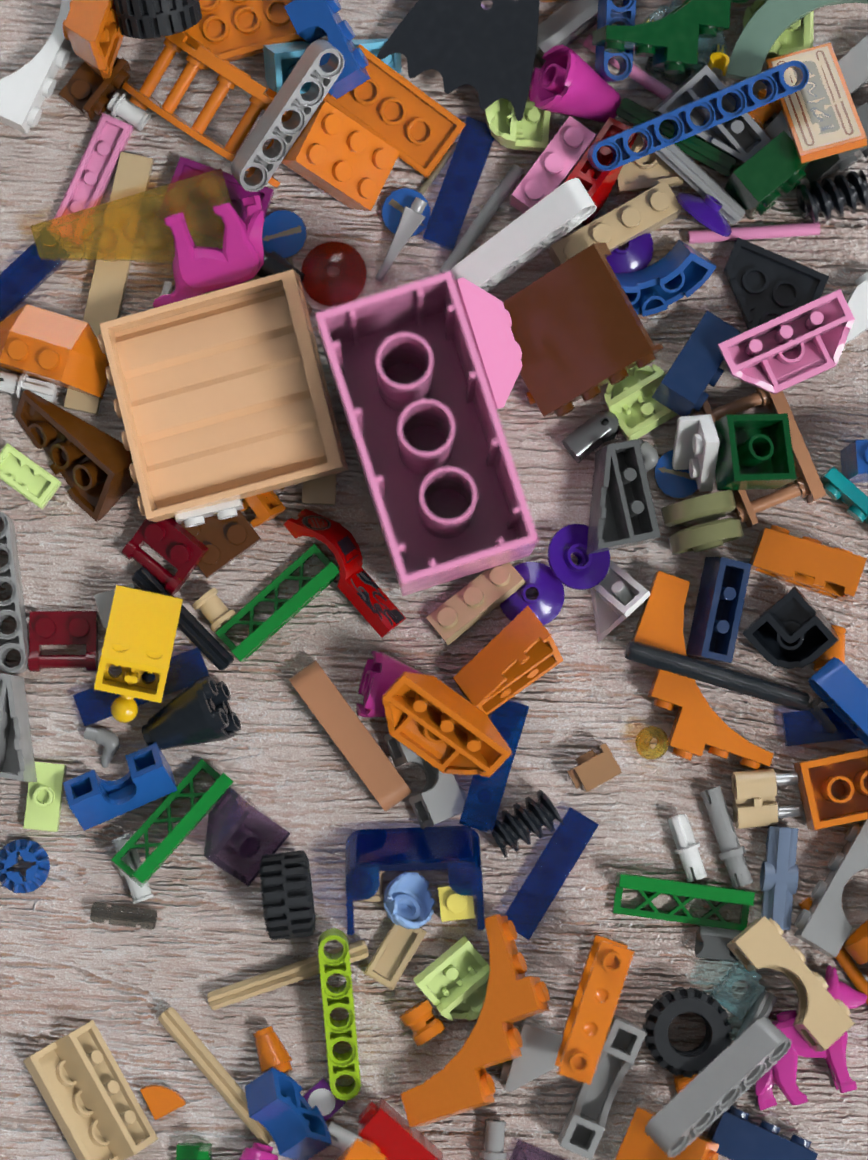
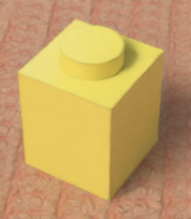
(454, 905)

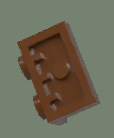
(90, 92)

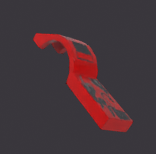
(353, 580)

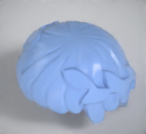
(409, 900)

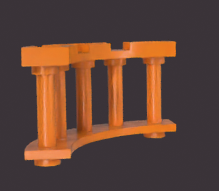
(228, 78)

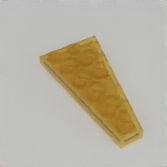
(135, 224)

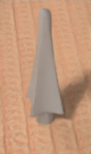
(407, 226)

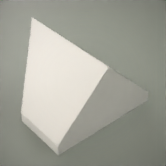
(615, 599)

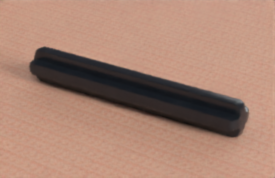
(188, 623)

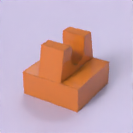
(265, 506)

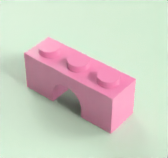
(553, 164)

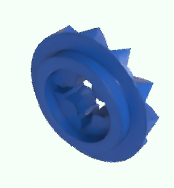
(34, 876)

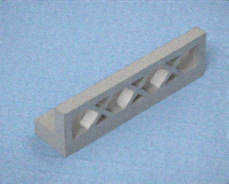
(567, 25)

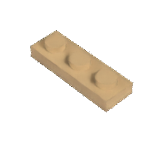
(475, 601)

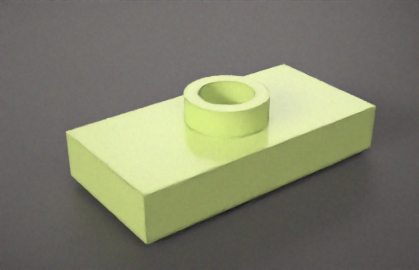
(27, 476)
(45, 797)

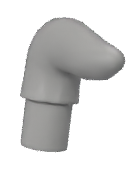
(649, 455)
(107, 739)

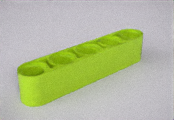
(334, 1029)

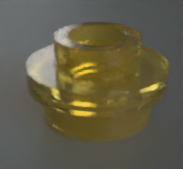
(643, 742)

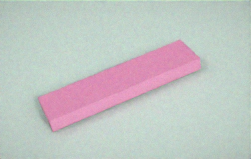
(96, 165)

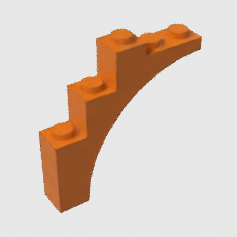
(695, 722)
(494, 1040)

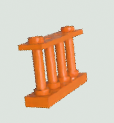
(593, 1008)

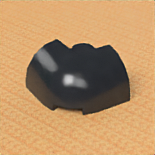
(791, 632)

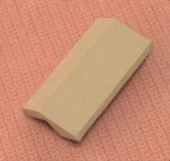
(90, 1097)

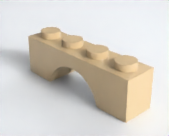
(632, 219)
(819, 1015)

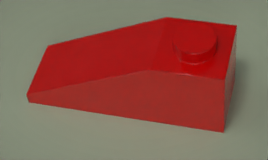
(600, 183)

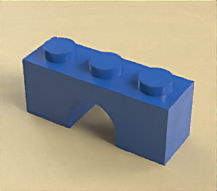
(319, 19)
(100, 800)

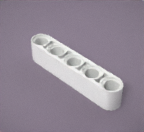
(527, 236)

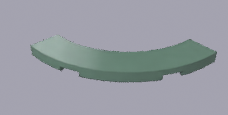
(765, 29)

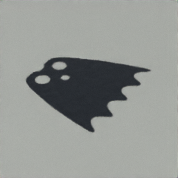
(472, 46)

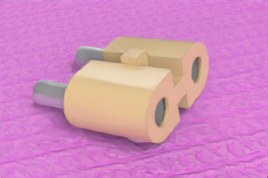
(756, 800)

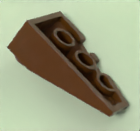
(84, 455)

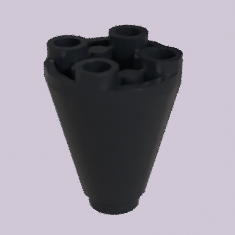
(194, 717)

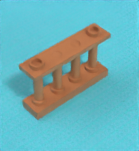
(808, 480)

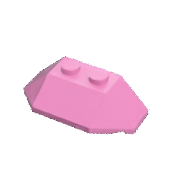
(493, 339)
(791, 345)

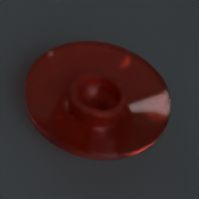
(338, 289)

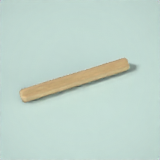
(278, 978)
(212, 1070)

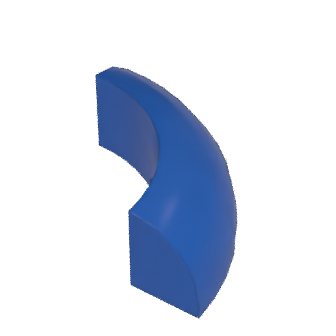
(667, 280)

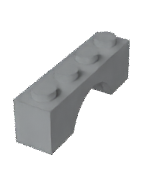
(825, 923)
(593, 1102)

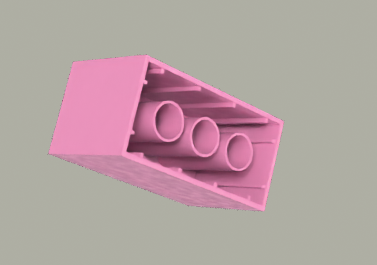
(426, 433)

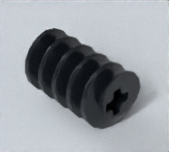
(833, 195)
(525, 822)

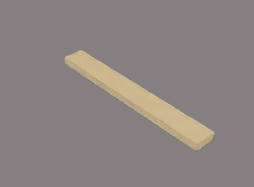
(111, 278)

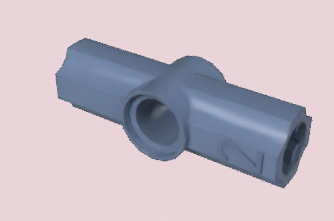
(779, 875)

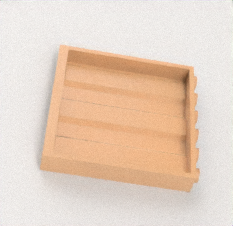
(222, 396)

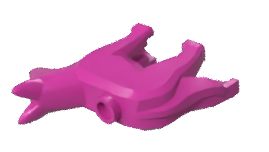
(212, 268)
(785, 1070)

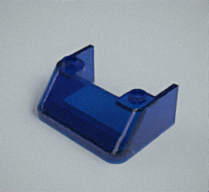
(413, 849)

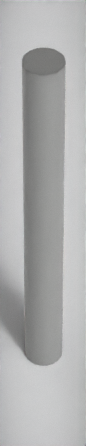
(483, 218)

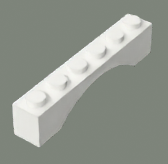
(26, 88)

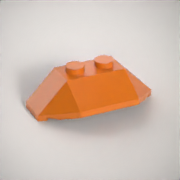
(94, 33)
(53, 350)
(443, 726)

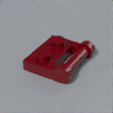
(173, 544)
(63, 629)

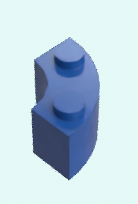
(285, 1113)

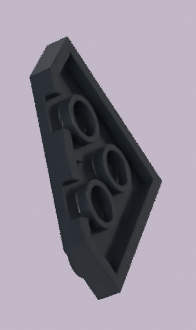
(769, 283)

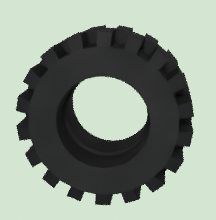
(156, 17)
(287, 895)
(660, 1018)

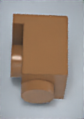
(594, 768)

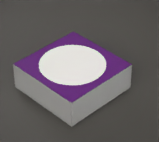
(321, 1095)

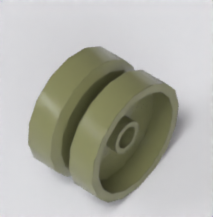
(702, 522)

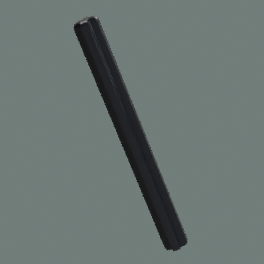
(716, 675)

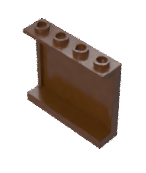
(577, 332)

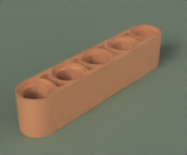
(350, 736)

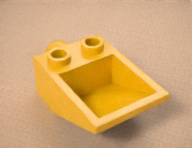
(137, 640)

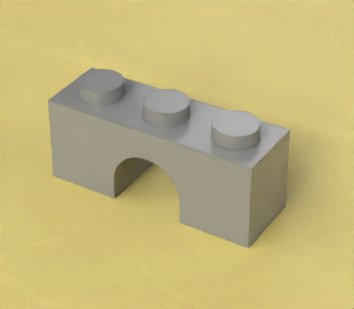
(441, 795)

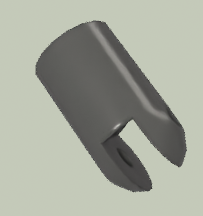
(591, 435)
(713, 941)

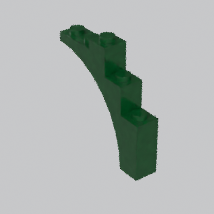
(672, 38)

